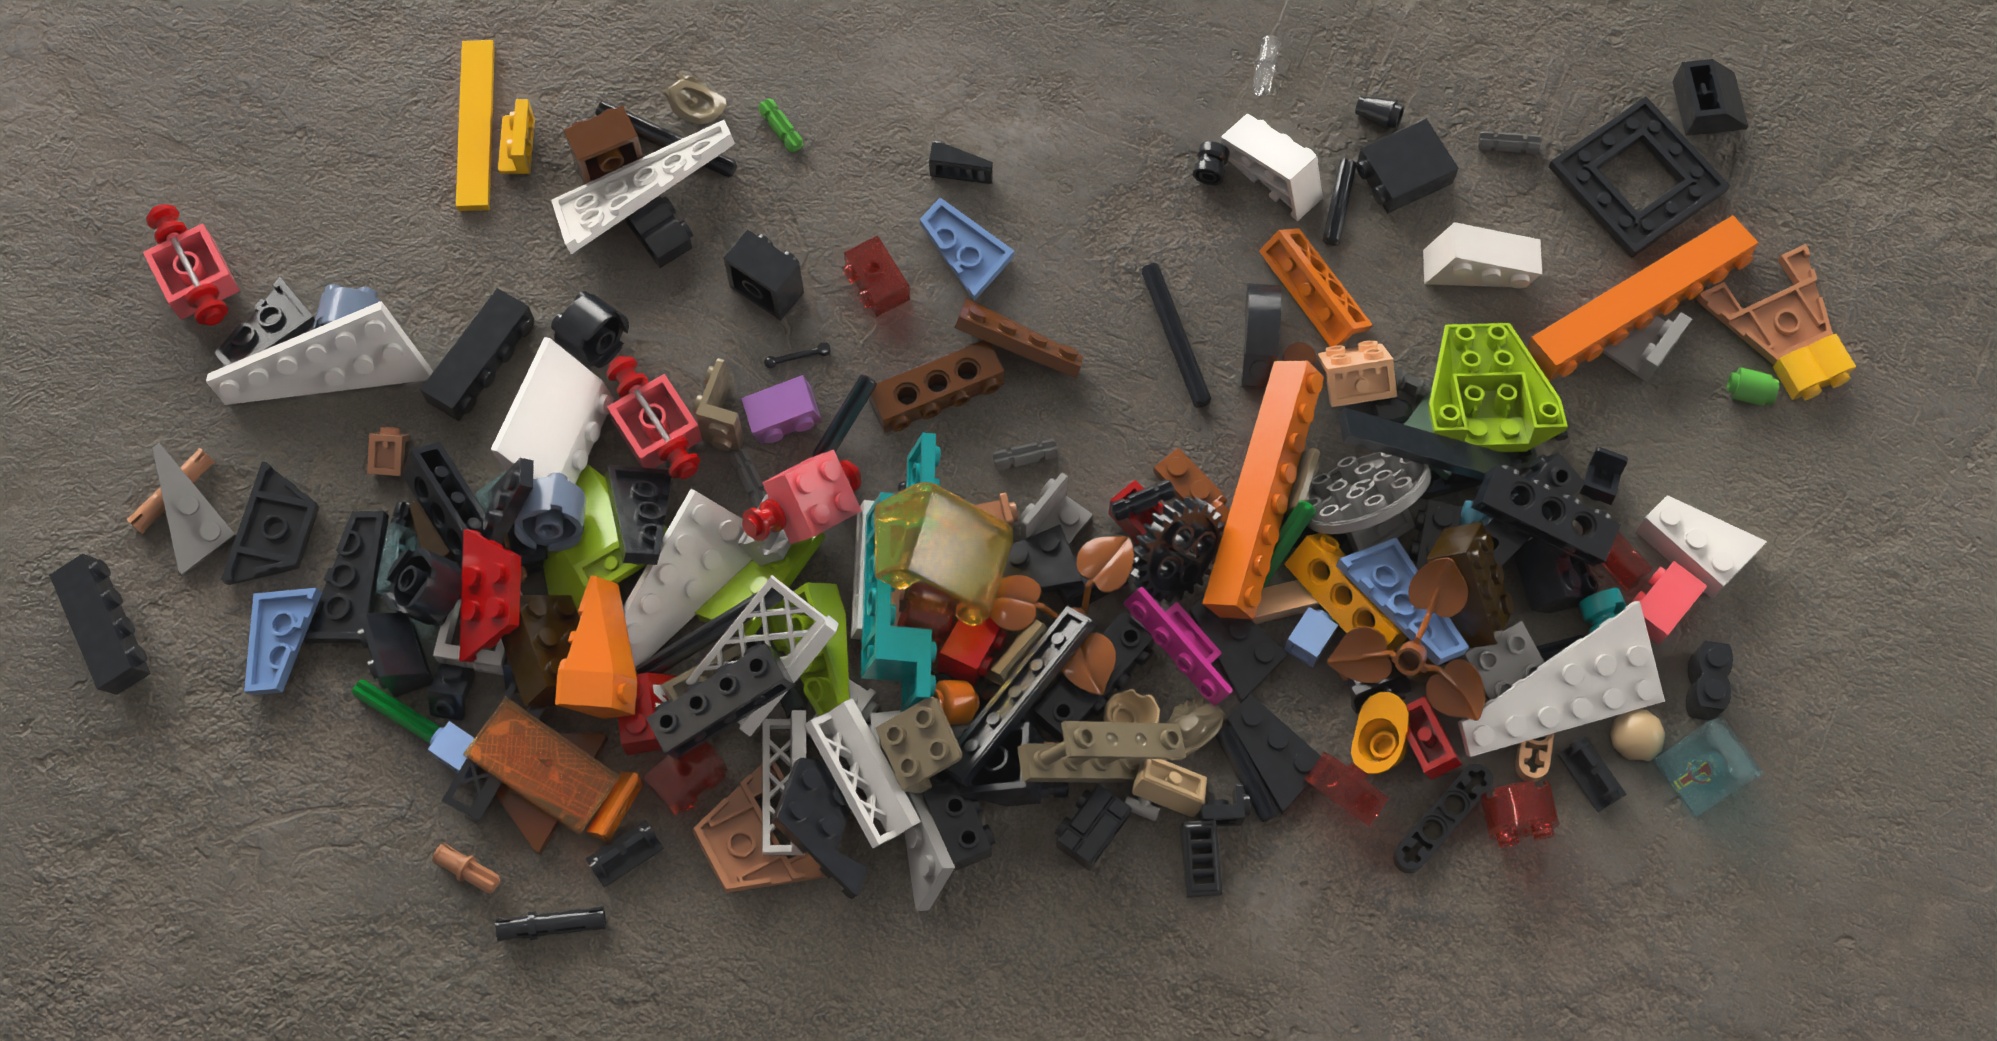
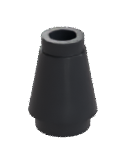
(1380, 111)

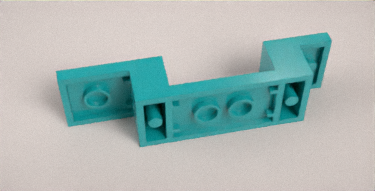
(888, 650)

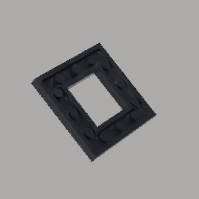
(1636, 230)

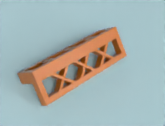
(1313, 286)

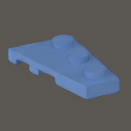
(966, 247)
(276, 636)

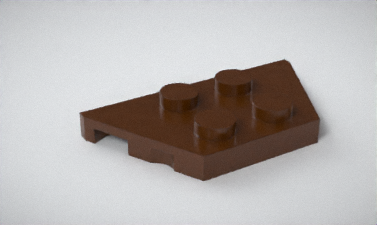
(531, 820)

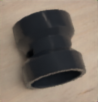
(1212, 158)

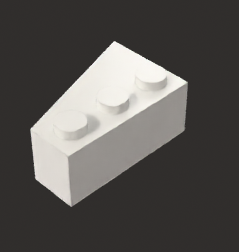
(1277, 162)
(1482, 258)
(1699, 542)

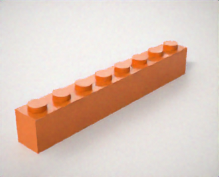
(1642, 297)
(1263, 490)

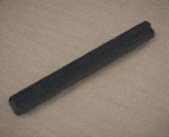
(664, 137)
(1176, 335)
(702, 636)

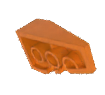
(600, 665)

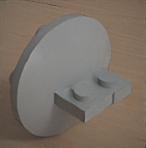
(1369, 498)

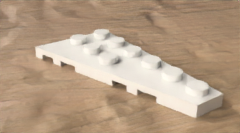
(1584, 683)

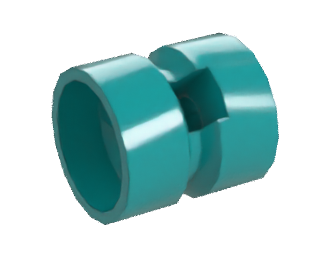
(1602, 606)

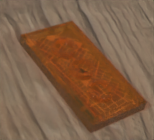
(541, 765)

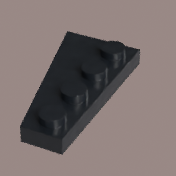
(638, 510)
(351, 580)

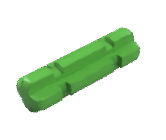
(780, 125)

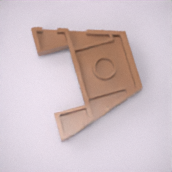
(1781, 321)
(733, 842)

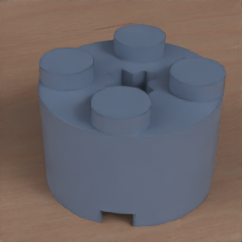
(342, 301)
(552, 514)

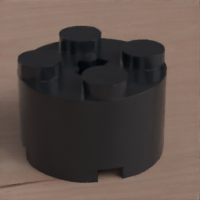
(590, 330)
(424, 586)

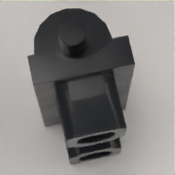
(1395, 683)

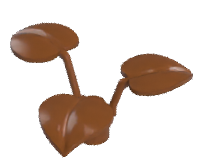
(1103, 562)
(1452, 690)

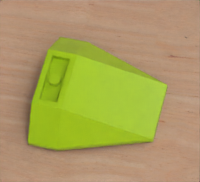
(1492, 390)
(598, 549)

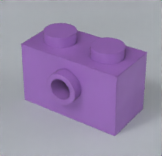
(781, 410)

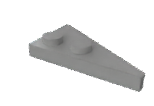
(192, 520)
(927, 856)

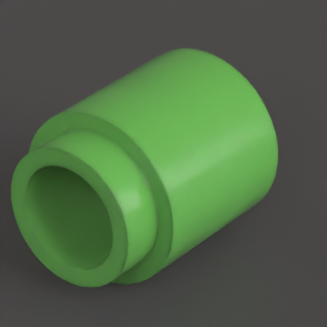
(1752, 387)

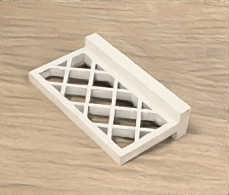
(795, 662)

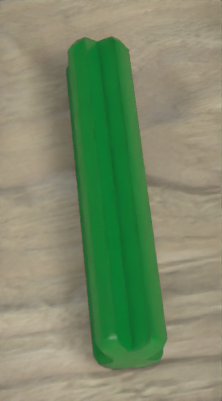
(1289, 534)
(394, 710)

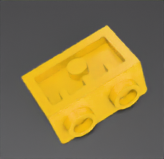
(517, 140)

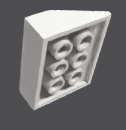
(554, 415)

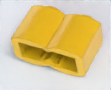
(1814, 367)

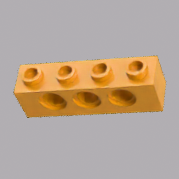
(1332, 591)

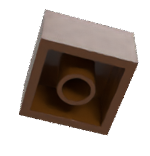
(603, 143)

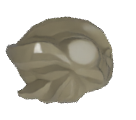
(694, 101)
(1197, 722)

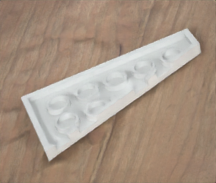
(613, 197)
(339, 356)
(693, 564)

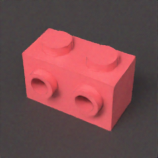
(1668, 599)

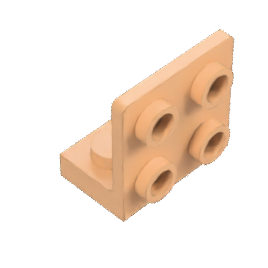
(1358, 373)

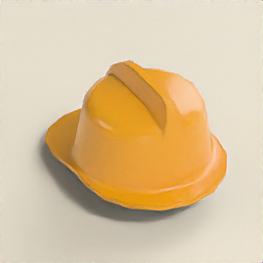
(1380, 733)

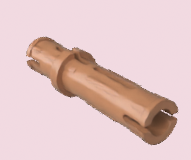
(154, 505)

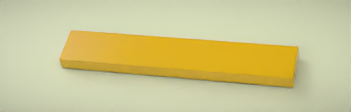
(475, 125)

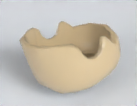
(1131, 707)
(1637, 735)

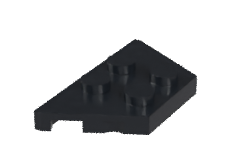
(271, 529)

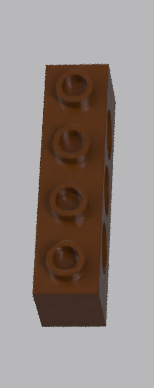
(945, 371)

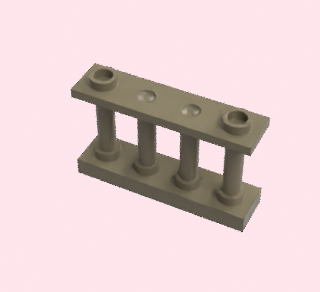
(1100, 752)

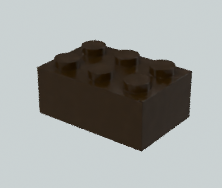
(1487, 603)
(540, 645)

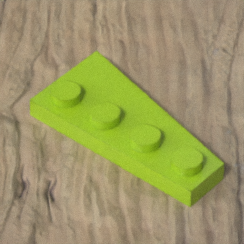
(753, 577)

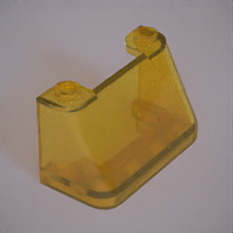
(945, 543)

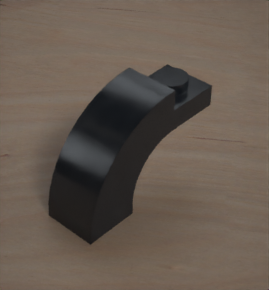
(1261, 333)

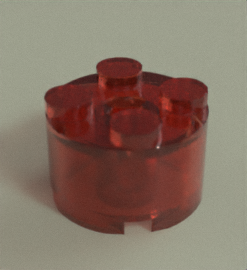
(930, 610)
(1520, 812)

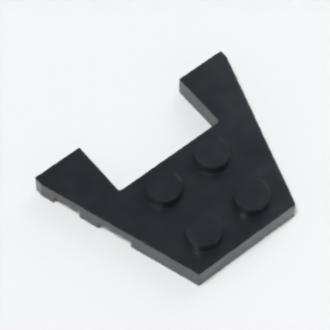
(814, 818)

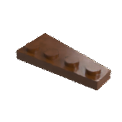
(1012, 336)

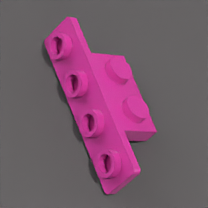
(1182, 642)

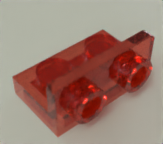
(1626, 563)

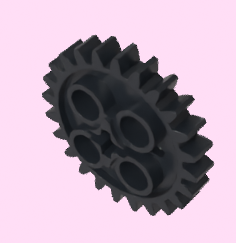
(1186, 527)

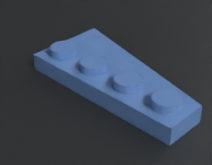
(1384, 577)

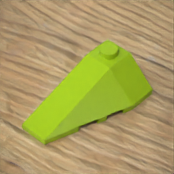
(827, 675)

